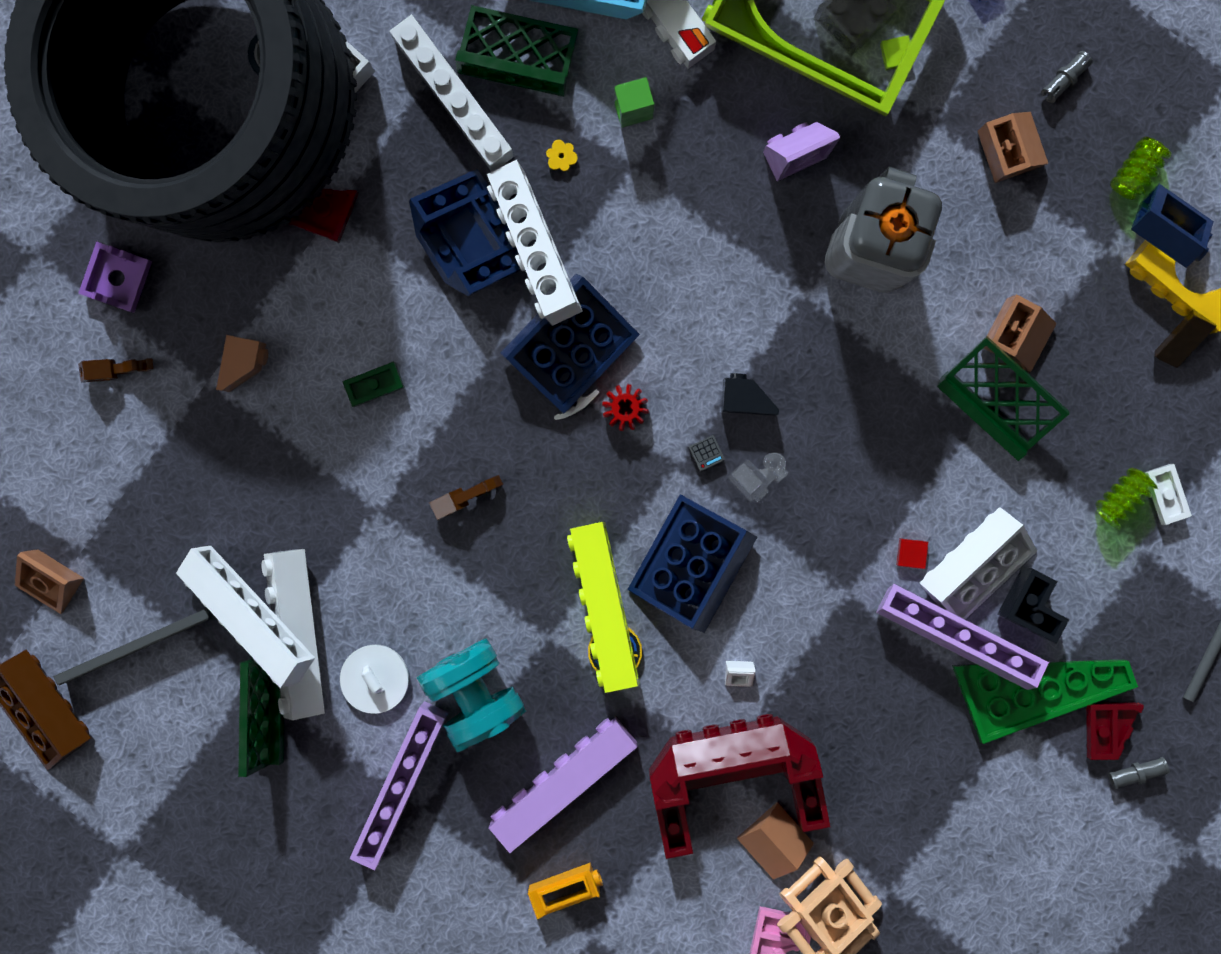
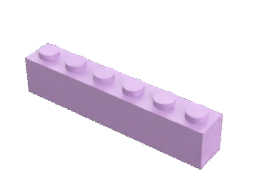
(962, 637)
(562, 784)
(399, 785)

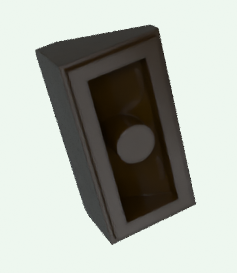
(1184, 339)

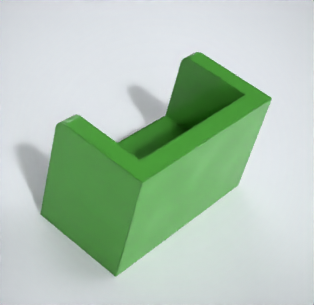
(634, 102)

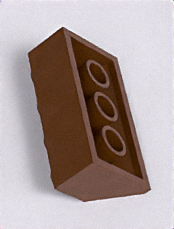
(39, 710)

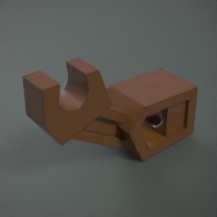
(108, 369)
(459, 499)

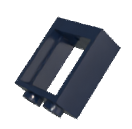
(1173, 226)

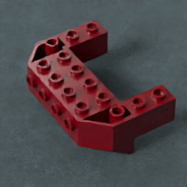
(729, 756)

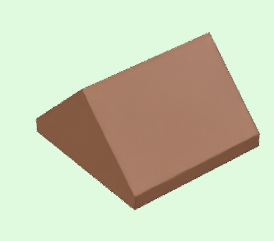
(46, 579)
(776, 842)

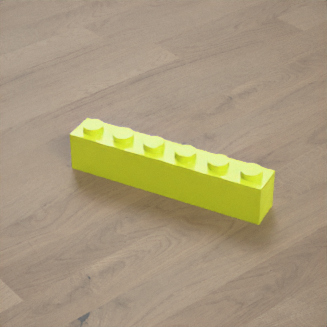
(604, 606)

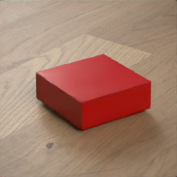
(912, 553)

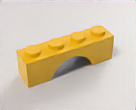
(1159, 272)

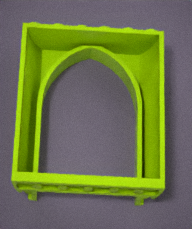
(744, 24)

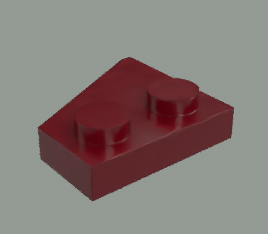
(1109, 728)

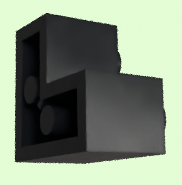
(1027, 603)

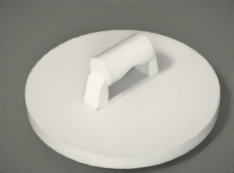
(374, 679)

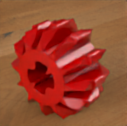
(616, 408)

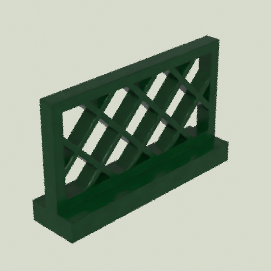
(516, 72)
(988, 418)
(259, 720)

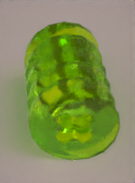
(1138, 168)
(1124, 496)

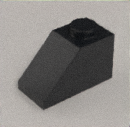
(745, 397)

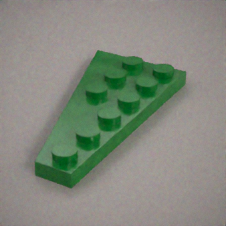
(1004, 707)

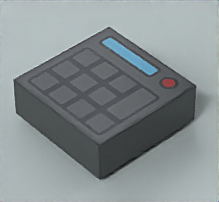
(706, 453)

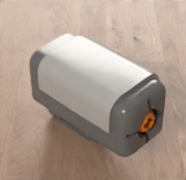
(885, 233)

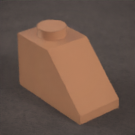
(240, 362)

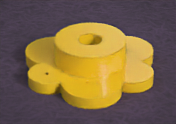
(560, 148)

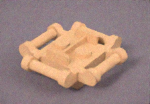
(831, 910)

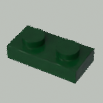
(373, 384)

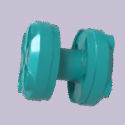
(481, 713)

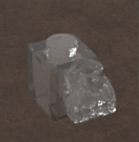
(753, 482)

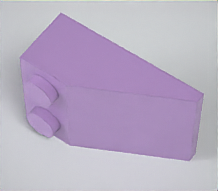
(800, 149)

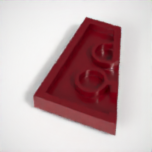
(327, 214)

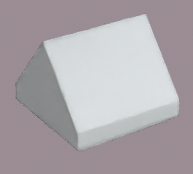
(739, 673)

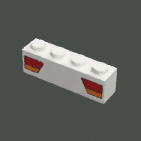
(681, 28)

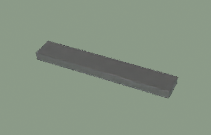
(133, 646)

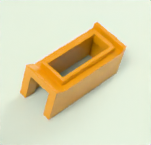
(583, 873)

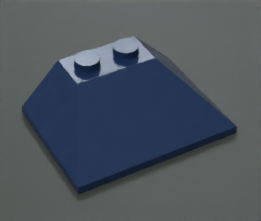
(464, 233)

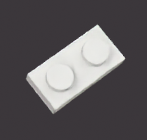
(1169, 497)

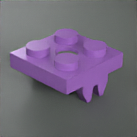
(102, 263)

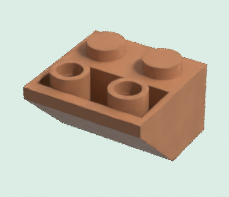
(1012, 145)
(1021, 331)

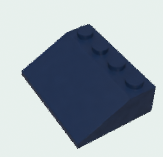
(574, 352)
(692, 563)

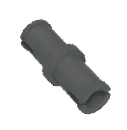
(1066, 77)
(1138, 773)

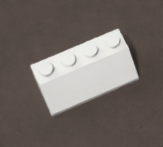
(979, 564)

